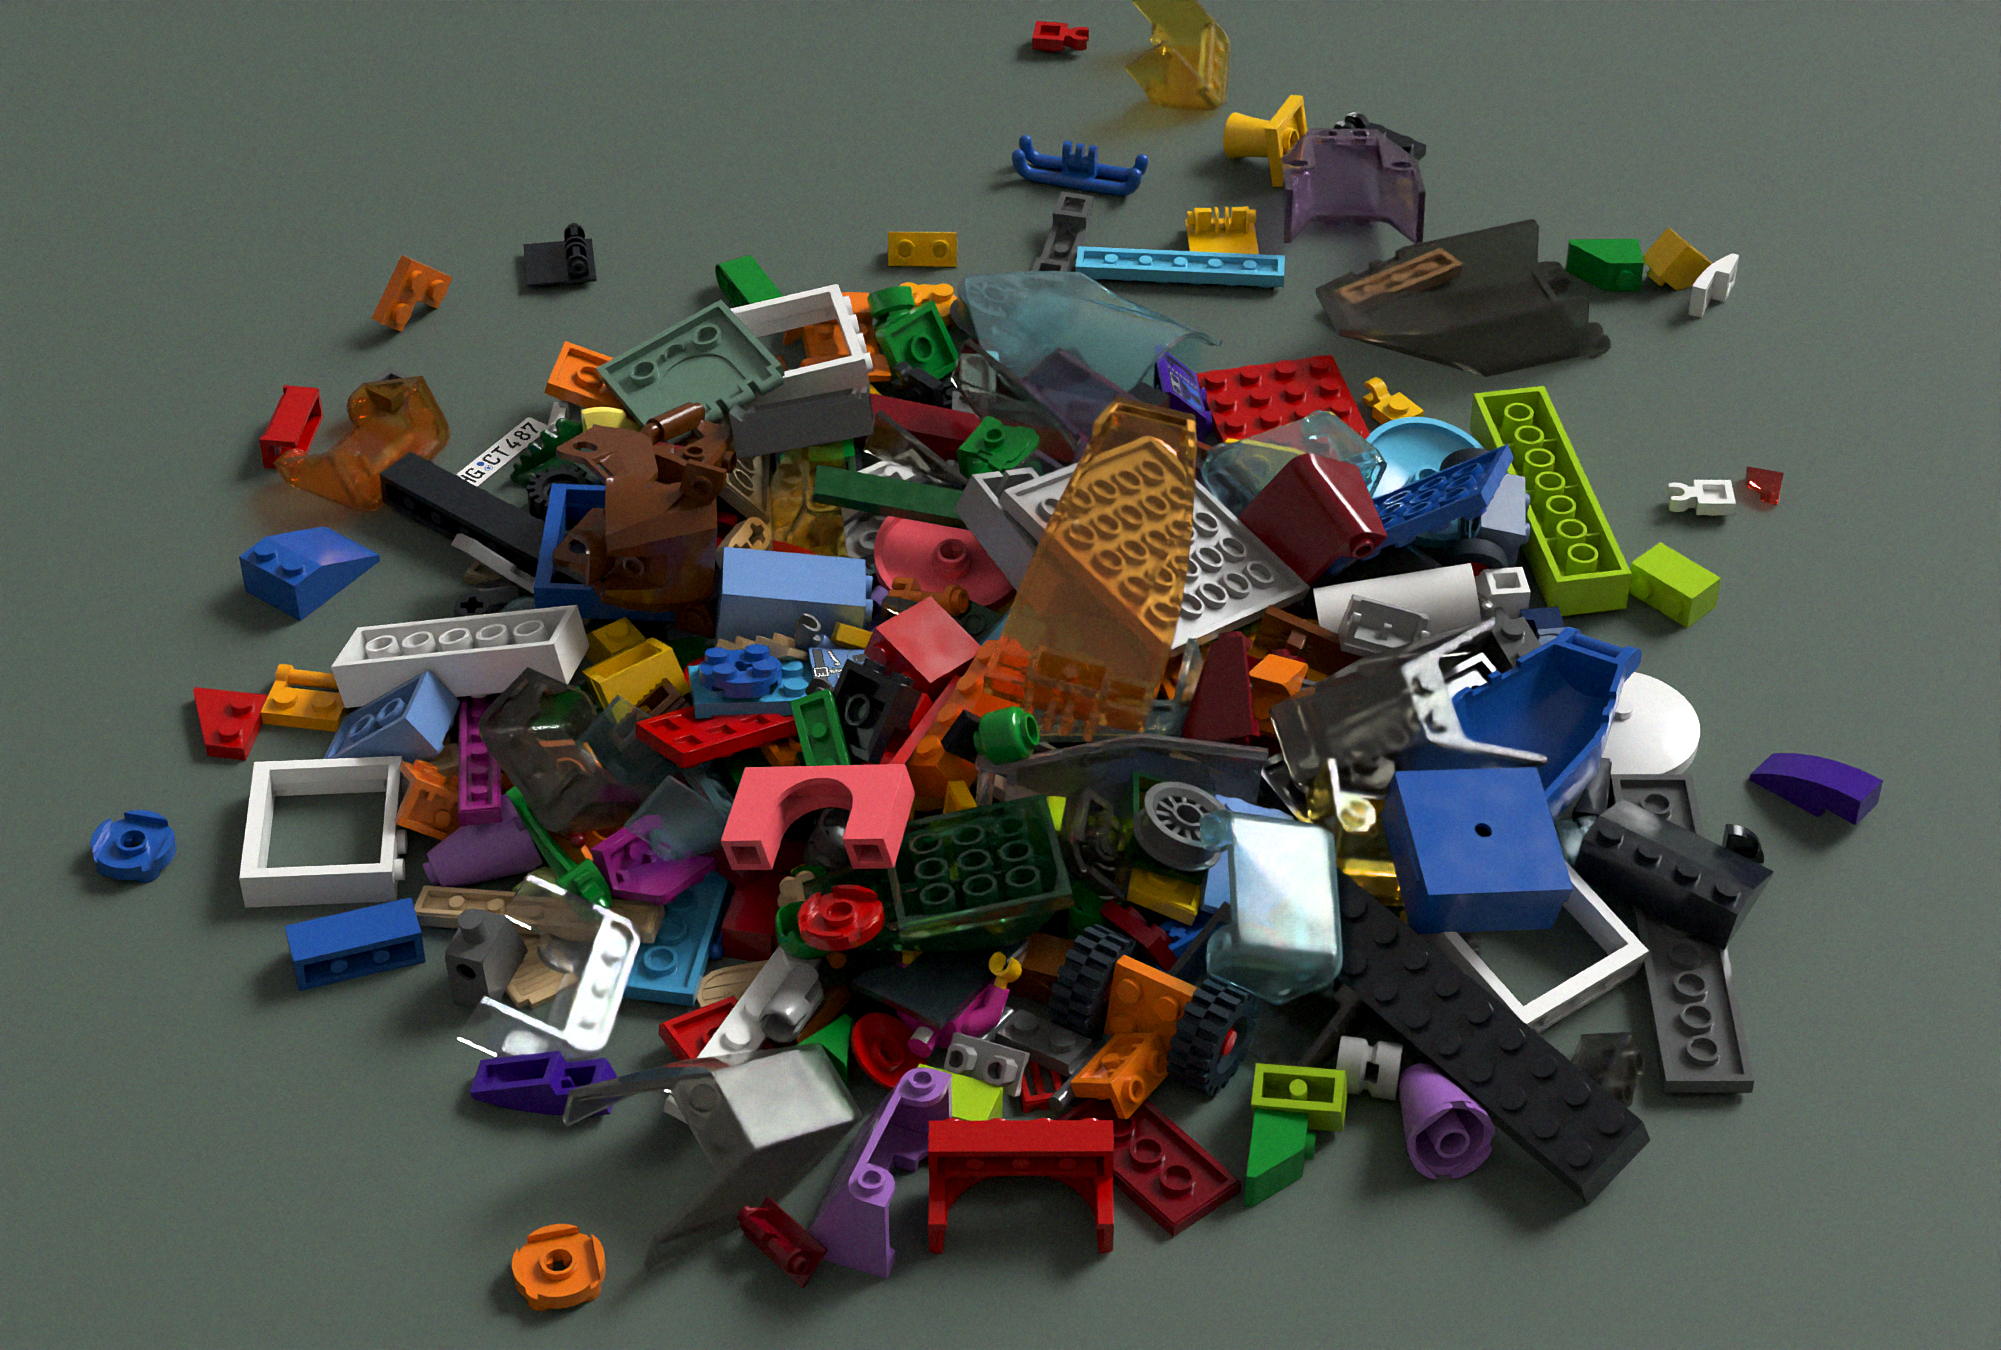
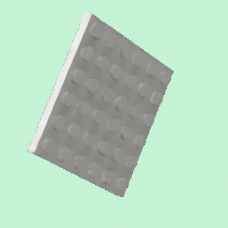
(1228, 571)

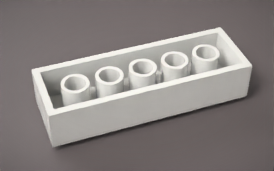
(465, 653)

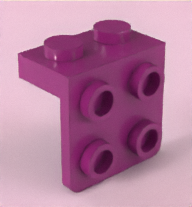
(640, 874)

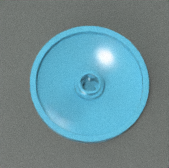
(1414, 451)

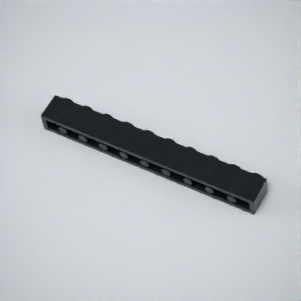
(457, 507)

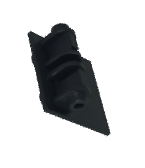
(561, 261)

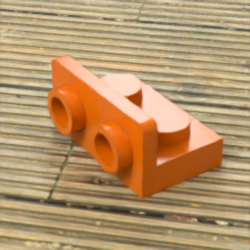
(1124, 1071)

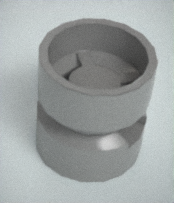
(1354, 1057)

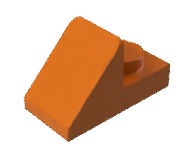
(1273, 682)

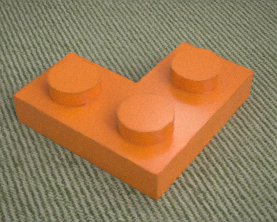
(407, 285)

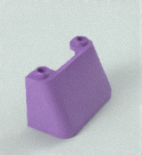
(855, 1209)

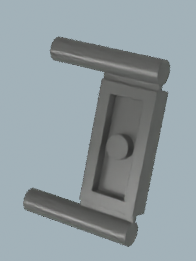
(1048, 1046)

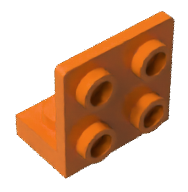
(430, 800)

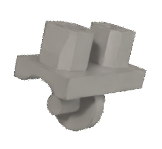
(987, 1062)

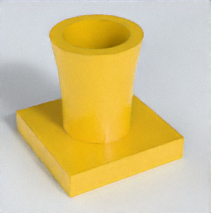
(1265, 138)

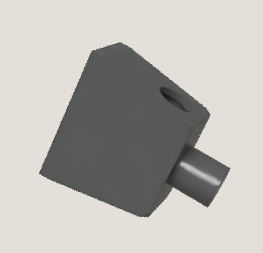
(483, 956)

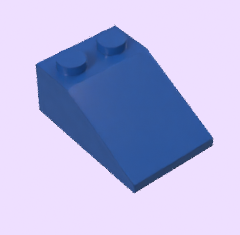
(303, 568)

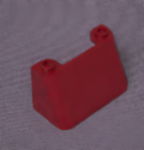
(1314, 516)
(1223, 699)

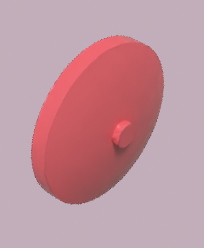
(938, 559)

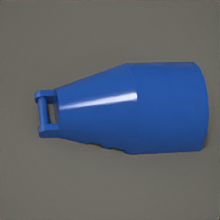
(1555, 706)

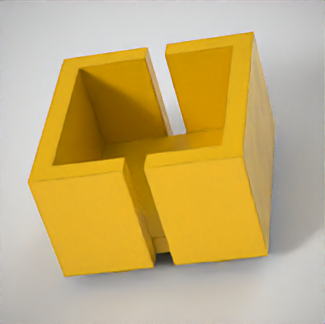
(634, 673)

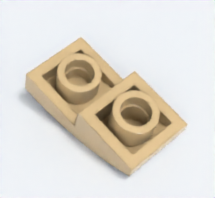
(779, 646)

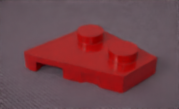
(229, 721)

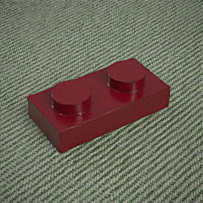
(1131, 924)

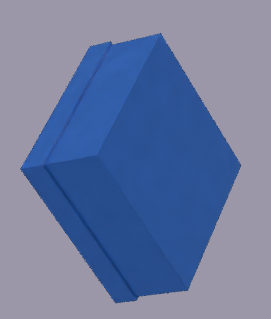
(1475, 850)

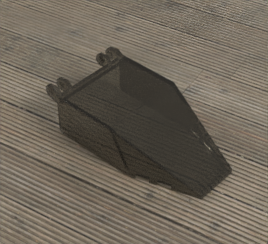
(1467, 304)

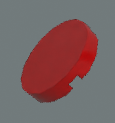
(841, 918)

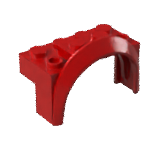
(1065, 1150)

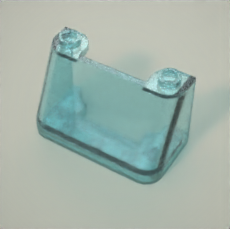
(1245, 467)
(1282, 905)

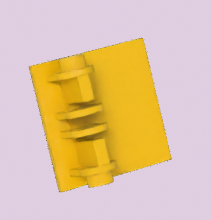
(1222, 234)

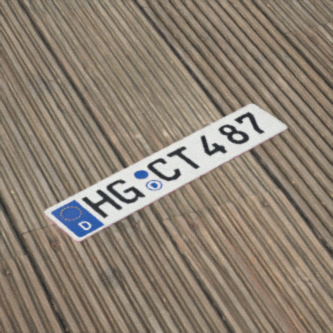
(502, 451)

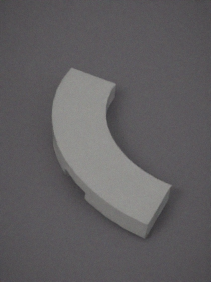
(496, 564)

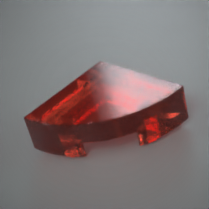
(1765, 483)

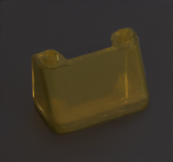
(794, 514)

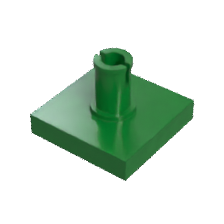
(919, 341)

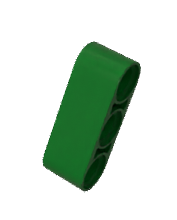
(745, 281)

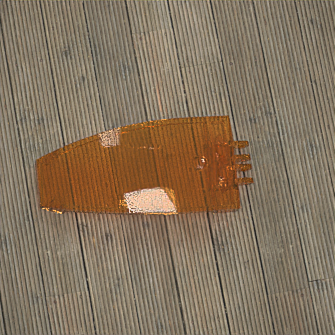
(1105, 578)

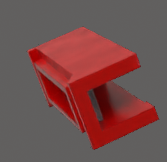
(292, 423)

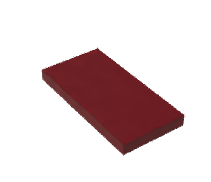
(1161, 1165)

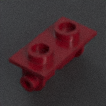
(782, 1240)

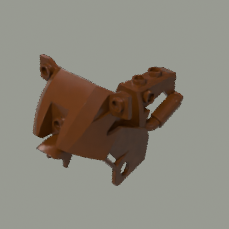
(657, 517)

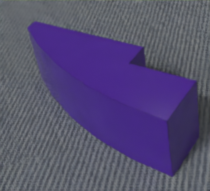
(1819, 785)
(537, 1081)

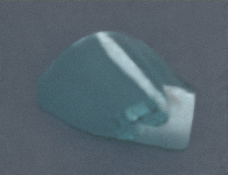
(1034, 312)

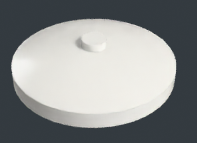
(1652, 729)

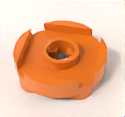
(562, 1288)

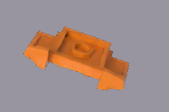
(826, 343)

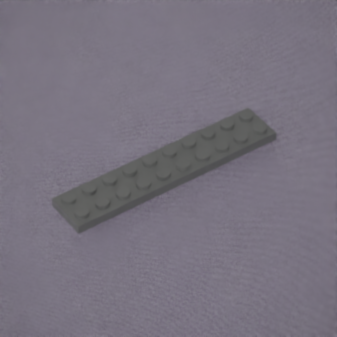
(1685, 977)

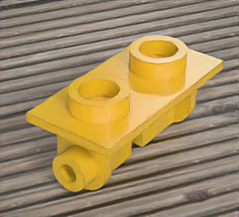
(922, 249)

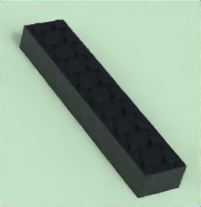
(1484, 1048)

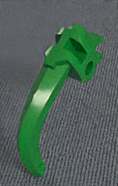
(579, 879)

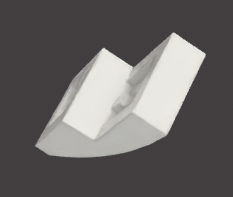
(1713, 284)

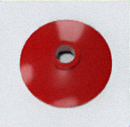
(883, 1049)

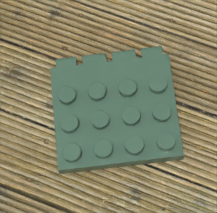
(698, 360)

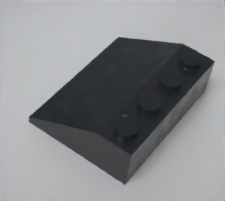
(1670, 872)

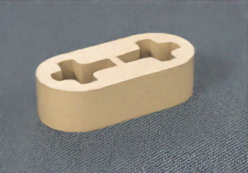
(740, 534)

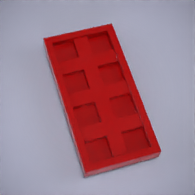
(696, 740)

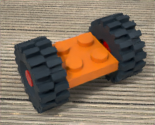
(1113, 992)

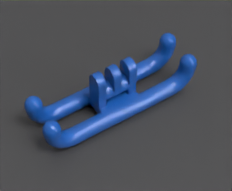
(1077, 169)

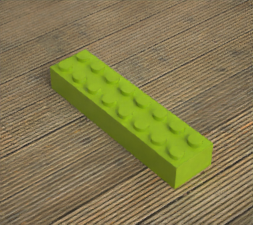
(1569, 536)

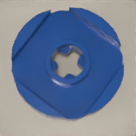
(740, 672)
(137, 863)

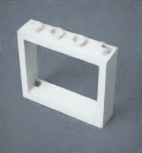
(804, 310)
(327, 883)
(1622, 946)

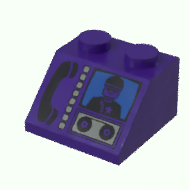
(1183, 388)

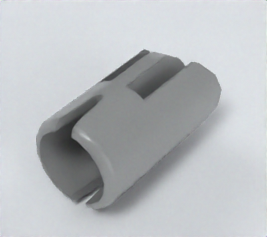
(792, 1004)

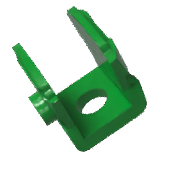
(995, 447)

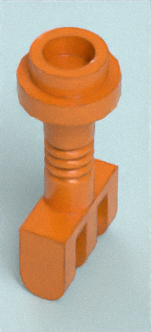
(952, 600)

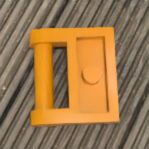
(302, 706)

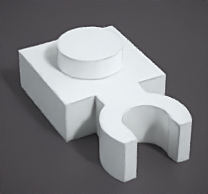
(1706, 496)

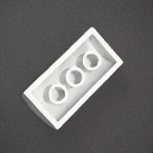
(1442, 593)

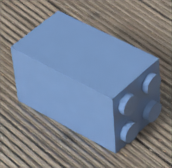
(772, 589)

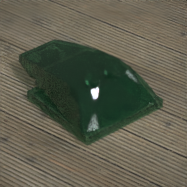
(966, 879)

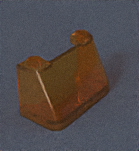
(387, 423)

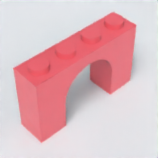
(777, 796)

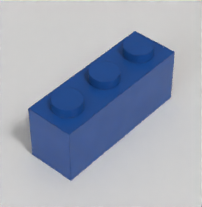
(355, 944)

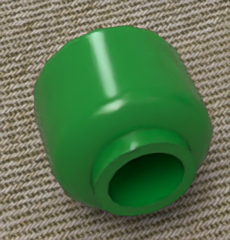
(1006, 735)

